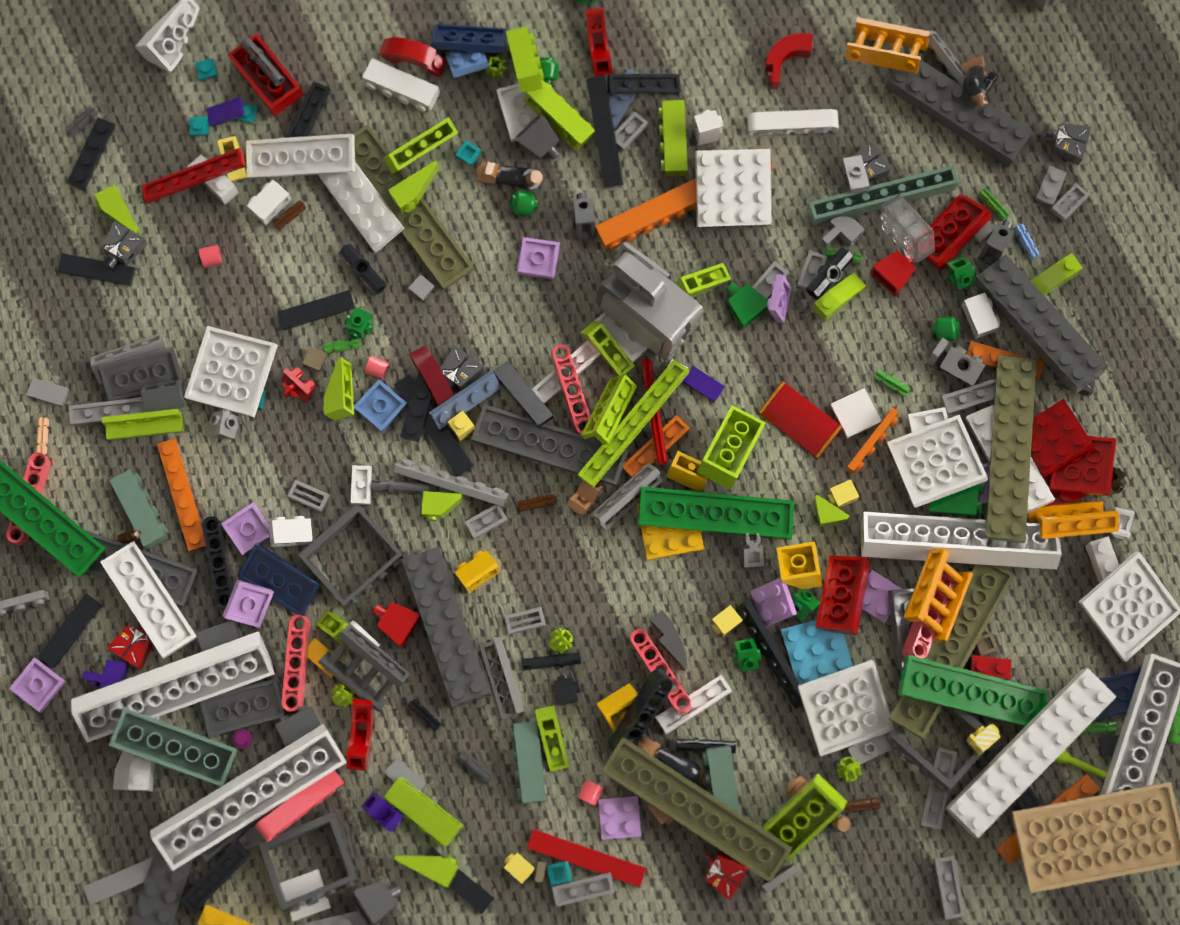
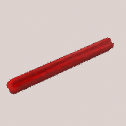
(656, 425)

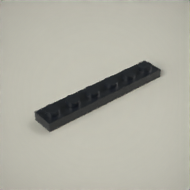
(771, 652)

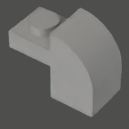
(842, 227)

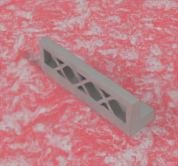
(137, 348)
(611, 511)
(508, 675)

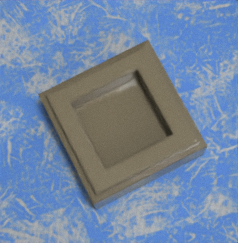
(315, 359)
(986, 644)
(540, 872)

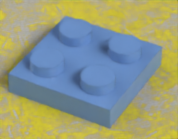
(465, 62)
(380, 405)

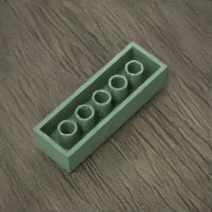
(172, 747)

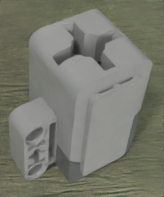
(648, 305)

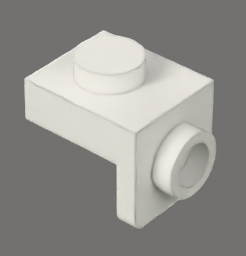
(1125, 521)

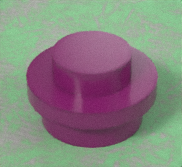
(242, 739)

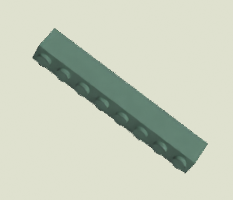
(870, 200)

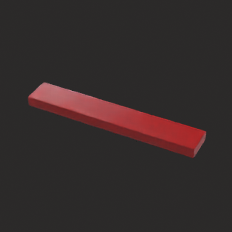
(193, 175)
(586, 857)

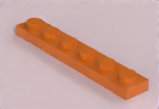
(182, 494)
(1081, 789)

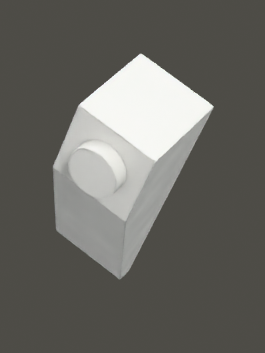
(220, 186)

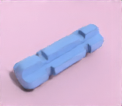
(1026, 241)

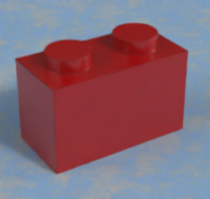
(990, 666)

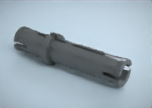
(275, 77)
(400, 486)

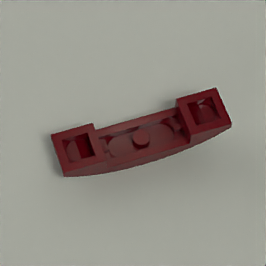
(431, 374)

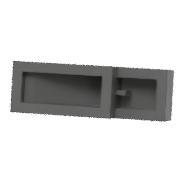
(670, 639)

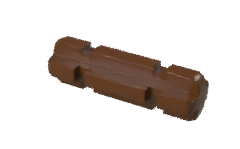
(289, 215)
(537, 502)
(129, 536)
(862, 805)

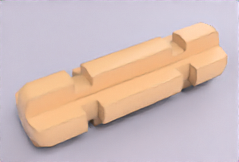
(42, 435)

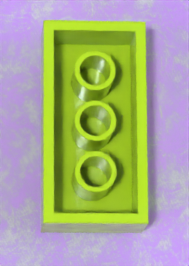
(731, 447)
(806, 814)

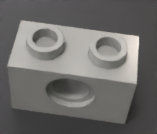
(968, 375)

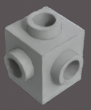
(223, 424)

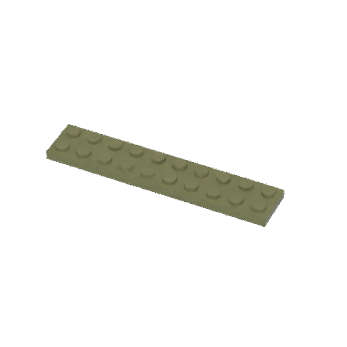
(421, 225)
(1011, 449)
(978, 605)
(696, 809)

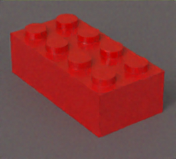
(273, 97)

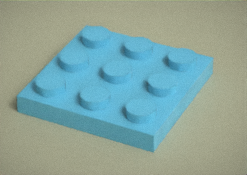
(815, 651)

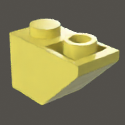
(227, 145)

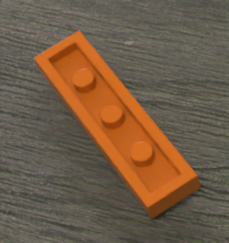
(990, 354)
(672, 433)
(878, 435)

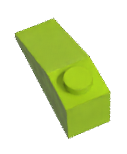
(411, 190)
(114, 207)
(1057, 274)
(703, 280)
(838, 296)
(607, 347)
(339, 392)
(551, 738)
(434, 867)

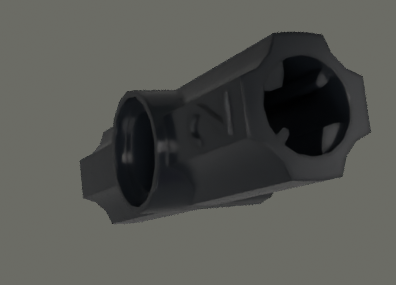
(355, 261)
(822, 280)

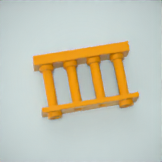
(891, 34)
(1074, 519)
(925, 589)

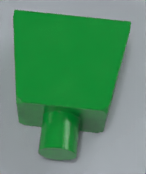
(745, 304)

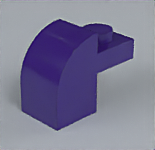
(113, 673)
(382, 811)

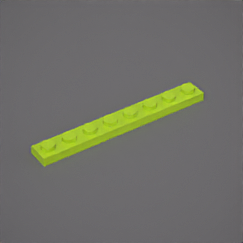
(633, 423)

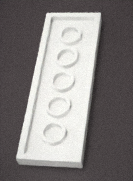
(300, 156)
(364, 206)
(981, 427)
(148, 600)

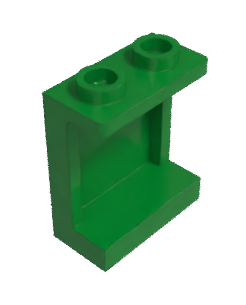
(960, 503)

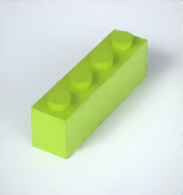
(524, 59)
(560, 115)
(674, 138)
(420, 145)
(423, 811)

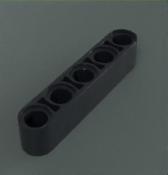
(213, 556)
(643, 708)

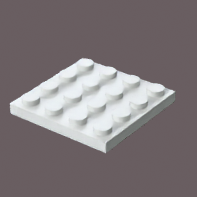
(733, 187)
(230, 371)
(937, 461)
(1130, 606)
(846, 708)

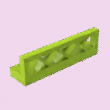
(609, 409)
(143, 424)

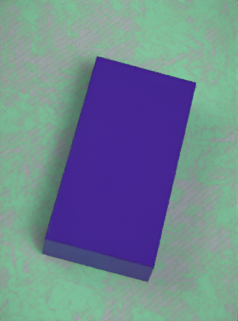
(225, 112)
(703, 384)

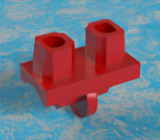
(294, 387)

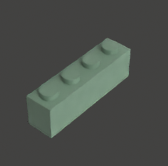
(138, 508)
(529, 762)
(721, 775)

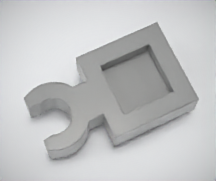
(753, 553)

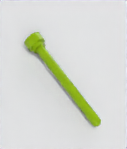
(1065, 758)

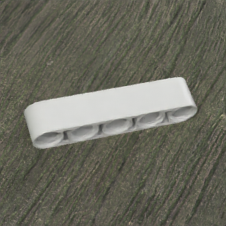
(792, 121)

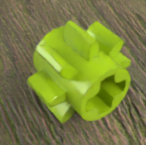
(496, 61)
(560, 640)
(342, 695)
(849, 769)

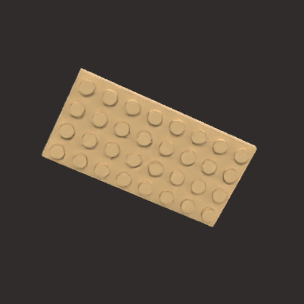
(1098, 837)

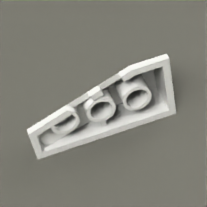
(165, 39)
(134, 773)

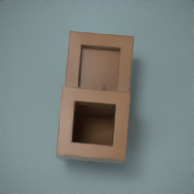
(585, 498)

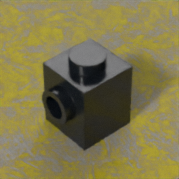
(566, 690)

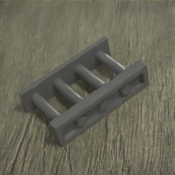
(372, 654)

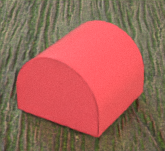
(210, 256)
(376, 368)
(590, 792)

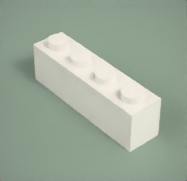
(400, 85)

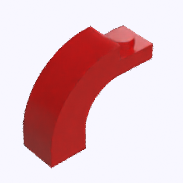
(598, 42)
(790, 46)
(411, 51)
(361, 734)

